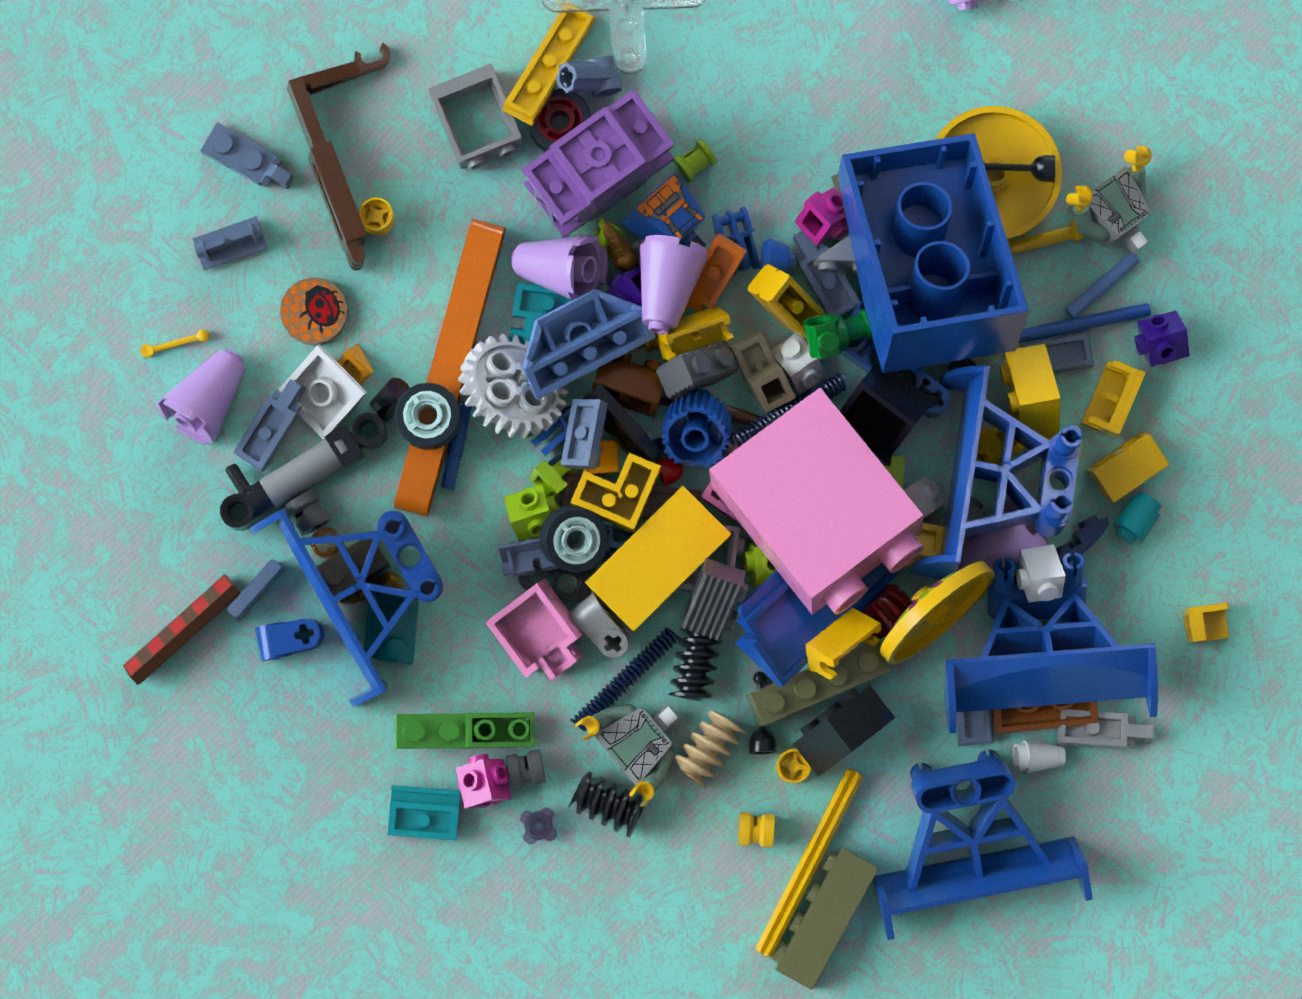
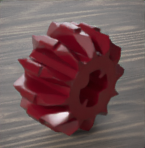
(887, 608)

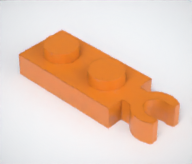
(721, 264)

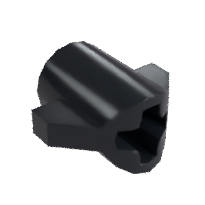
(386, 399)

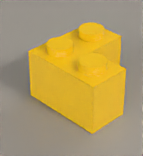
(1033, 389)
(619, 502)

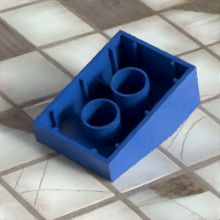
(931, 253)

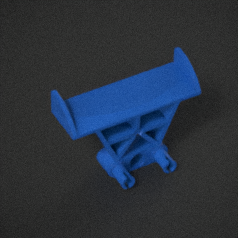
(1059, 462)
(421, 578)
(1050, 675)
(979, 874)

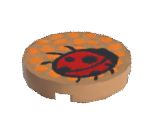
(314, 311)

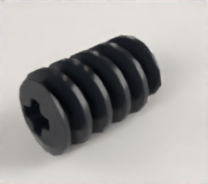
(695, 666)
(607, 803)

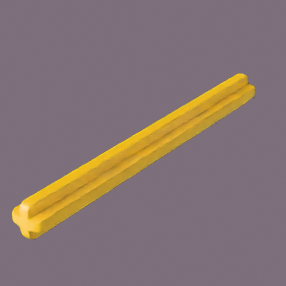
(809, 863)

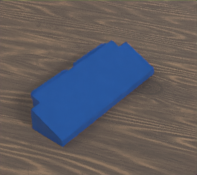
(782, 625)

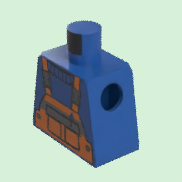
(667, 212)

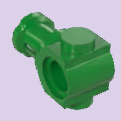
(831, 333)

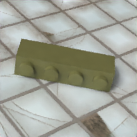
(811, 688)
(825, 918)

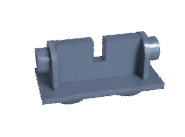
(229, 243)
(519, 557)

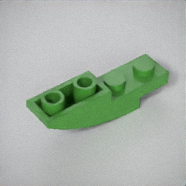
(464, 730)

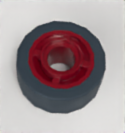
(559, 103)

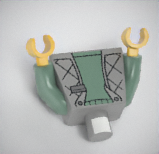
(1115, 204)
(635, 743)

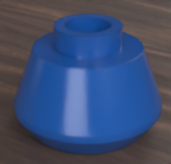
(777, 255)

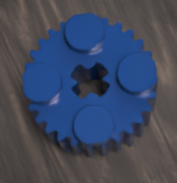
(697, 429)

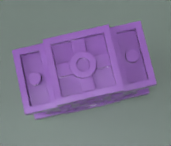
(598, 163)

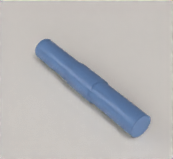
(1102, 285)

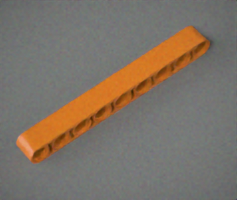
(454, 343)

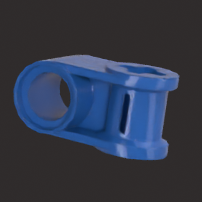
(283, 639)

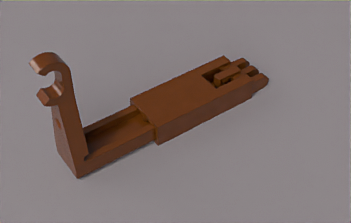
(322, 153)

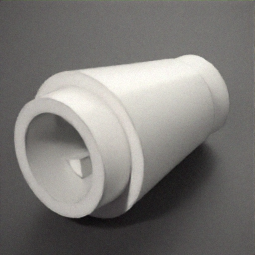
(1037, 756)

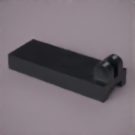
(624, 428)

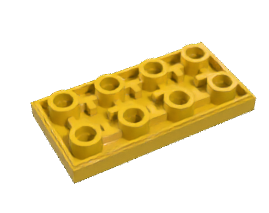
(658, 558)

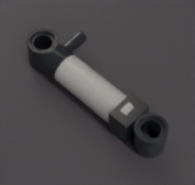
(336, 452)

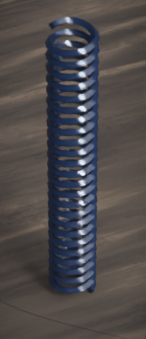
(775, 416)
(632, 670)

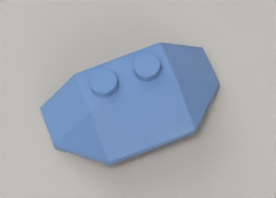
(581, 339)

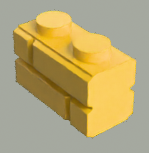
(783, 298)

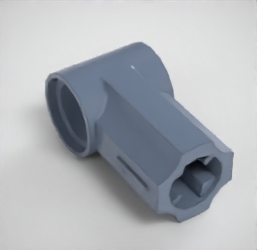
(590, 76)

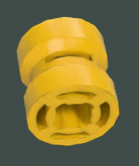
(373, 211)
(797, 766)
(756, 829)

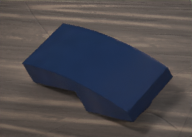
(1089, 533)

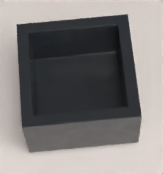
(884, 410)
(842, 728)

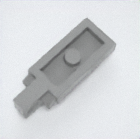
(1111, 731)

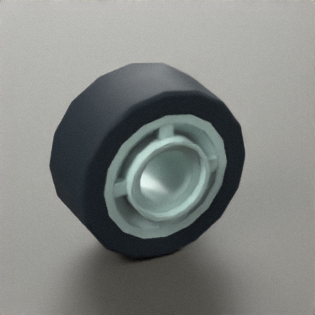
(422, 397)
(592, 538)

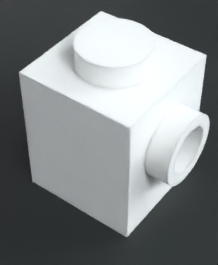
(1040, 573)

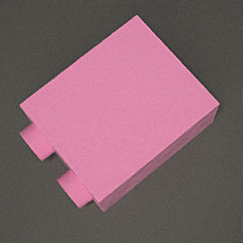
(819, 504)

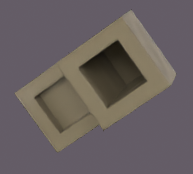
(761, 372)

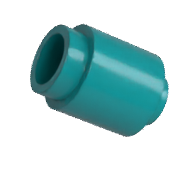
(1137, 518)

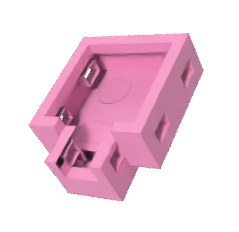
(538, 632)

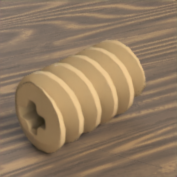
(708, 747)

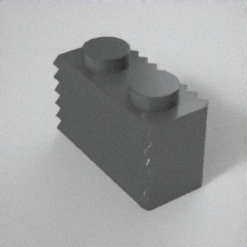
(697, 369)
(713, 599)

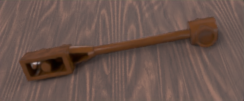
(641, 390)

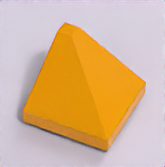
(356, 364)

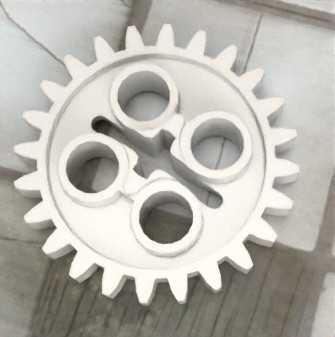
(508, 383)

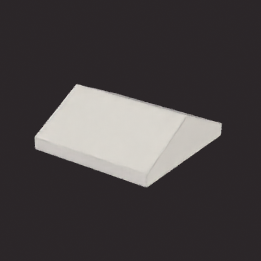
(329, 392)

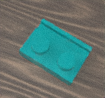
(400, 641)
(424, 812)

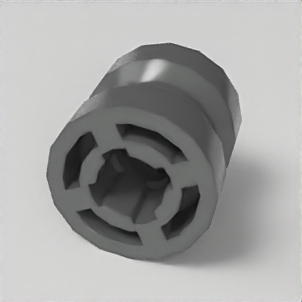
(308, 512)
(517, 769)

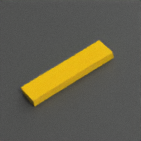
(540, 74)

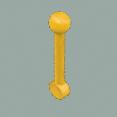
(148, 350)

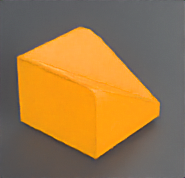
(608, 460)

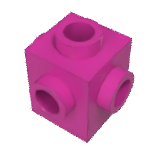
(823, 217)
(483, 782)

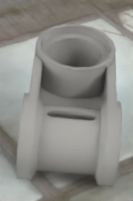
(600, 623)

